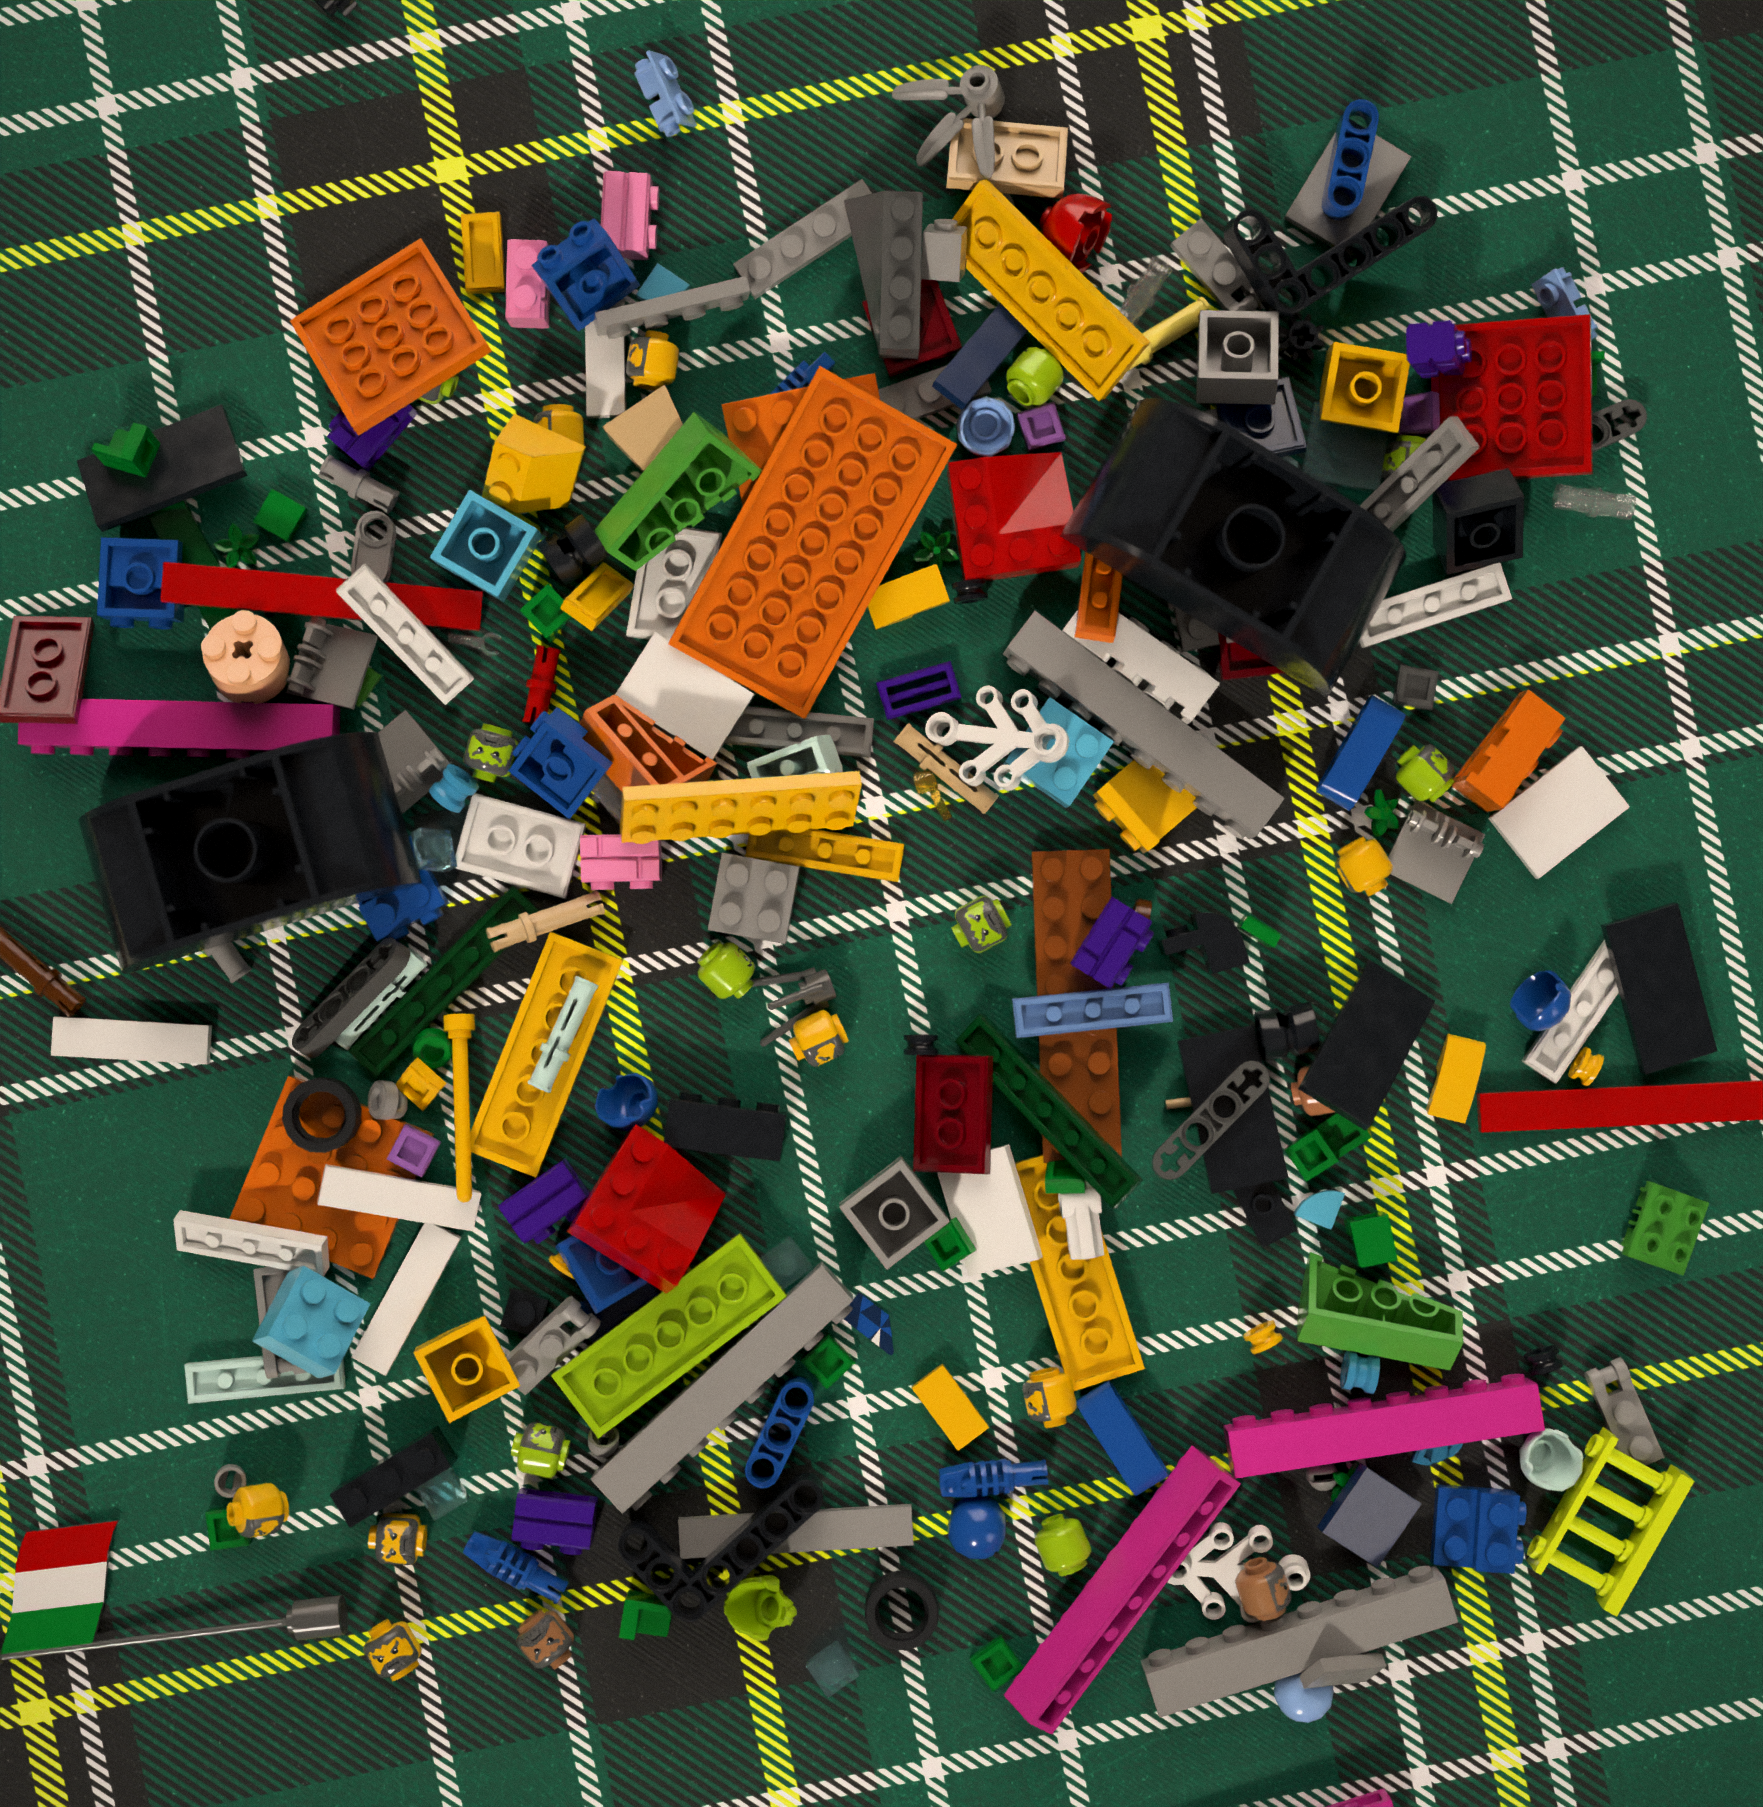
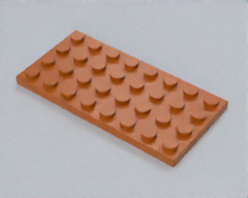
(812, 542)

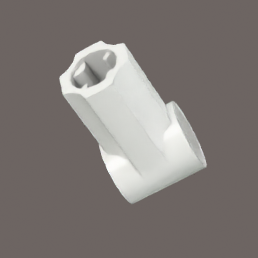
(1082, 1223)

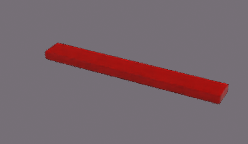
(308, 595)
(1620, 1106)

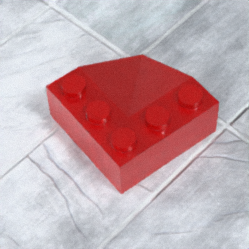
(1011, 515)
(648, 1210)

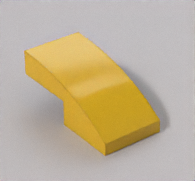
(907, 596)
(1456, 1078)

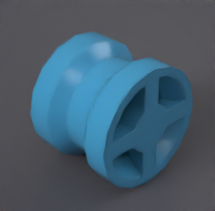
(453, 788)
(1359, 1372)

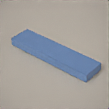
(1092, 1010)

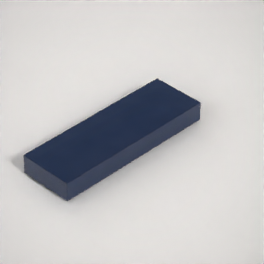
(980, 357)

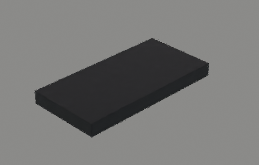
(191, 460)
(1659, 988)
(1366, 1045)
(1251, 1146)

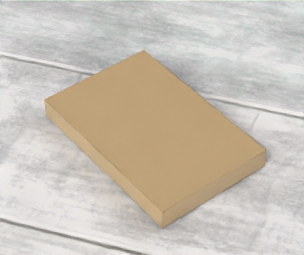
(1027, 159)

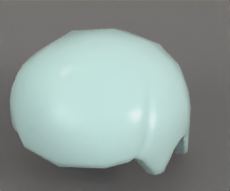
(1551, 1460)

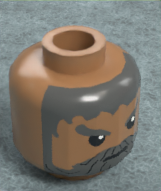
(1263, 1589)
(545, 1639)

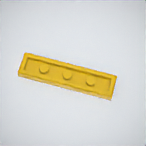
(830, 852)

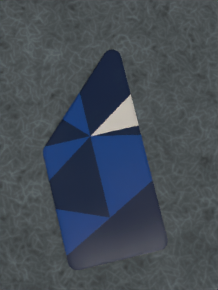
(871, 1322)

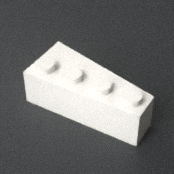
(1152, 667)

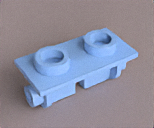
(674, 106)
(1557, 293)

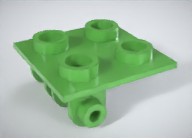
(1664, 1228)

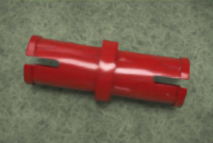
(541, 683)

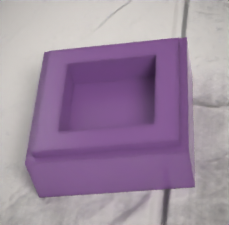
(1420, 414)
(1041, 426)
(413, 1150)

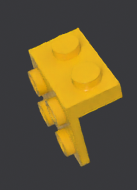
(1142, 805)

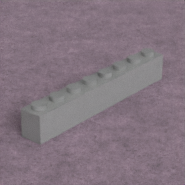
(1142, 726)
(722, 1387)
(1294, 1641)

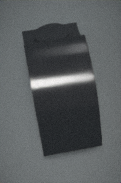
(1217, 937)

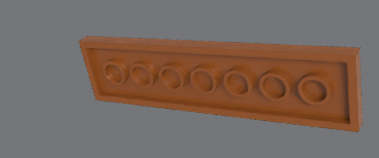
(1083, 1066)

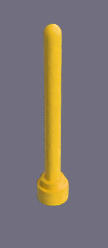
(459, 1031)

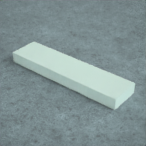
(247, 1379)

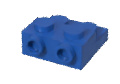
(585, 273)
(133, 582)
(559, 762)
(395, 911)
(597, 1275)
(1477, 1528)

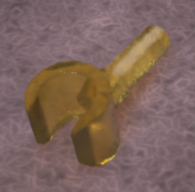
(926, 782)

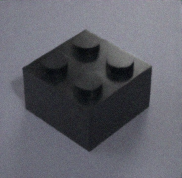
(1478, 521)

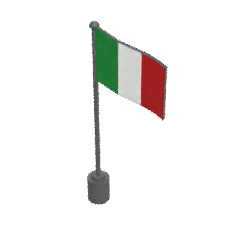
(64, 1591)

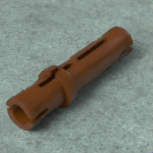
(45, 980)

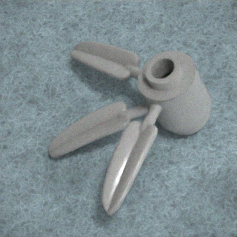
(983, 99)

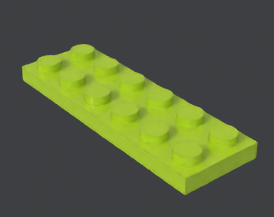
(669, 1335)

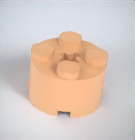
(246, 658)

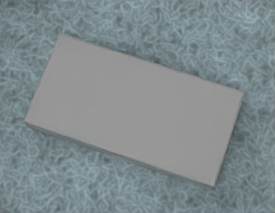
(1342, 1670)

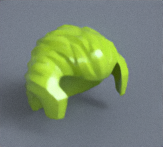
(758, 1607)

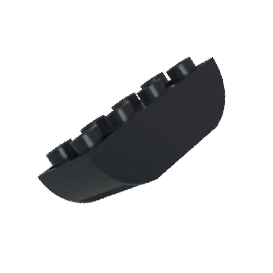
(1238, 539)
(248, 848)

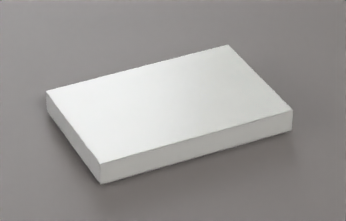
(669, 583)
(684, 696)
(1559, 812)
(519, 845)
(993, 1214)

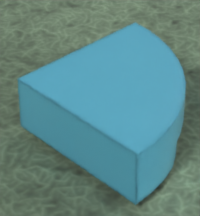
(661, 283)
(1321, 1207)

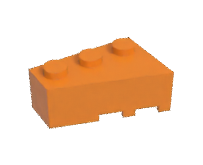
(638, 749)
(1509, 752)

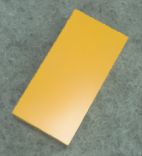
(483, 253)
(597, 596)
(950, 1407)

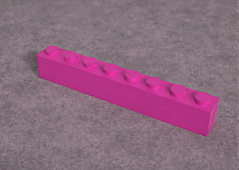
(182, 726)
(1384, 1426)
(1121, 1590)

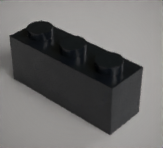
(725, 1127)
(393, 1476)

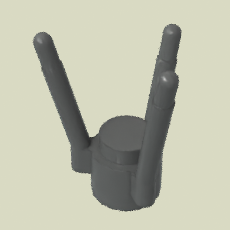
(814, 989)

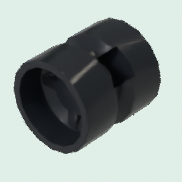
(587, 551)
(1287, 1031)

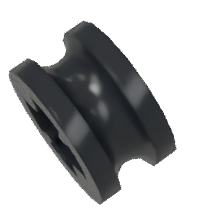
(969, 591)
(920, 1044)
(1543, 1360)

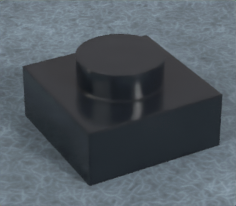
(524, 1311)

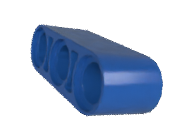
(1358, 143)
(1360, 752)
(1122, 1438)
(775, 1450)

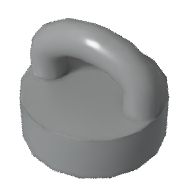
(384, 1099)

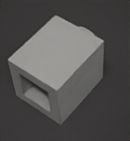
(944, 251)

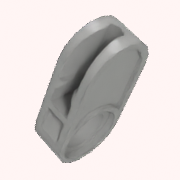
(376, 554)

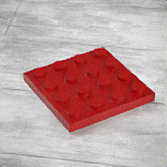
(1524, 397)

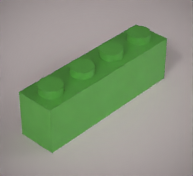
(674, 492)
(1375, 1318)

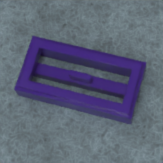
(912, 676)

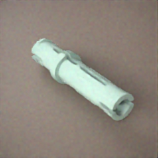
(382, 1001)
(563, 1034)

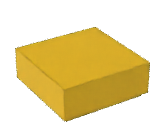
(420, 1084)

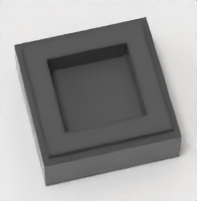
(1415, 687)

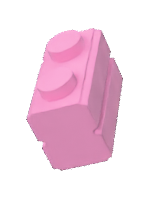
(627, 212)
(525, 293)
(610, 861)

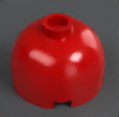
(1077, 226)

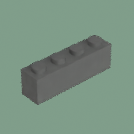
(888, 251)

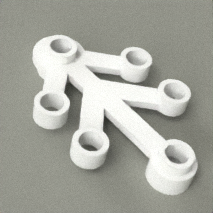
(1003, 739)
(1228, 1565)

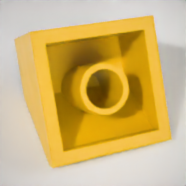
(1363, 387)
(532, 468)
(466, 1368)

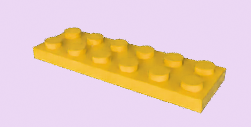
(1047, 292)
(739, 807)
(515, 1117)
(1078, 1294)

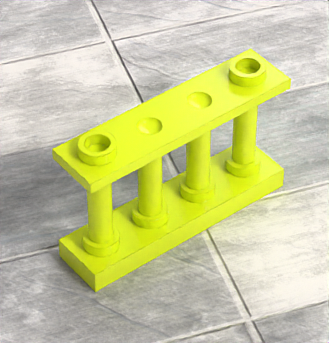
(1649, 1521)

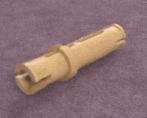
(910, 739)
(545, 921)

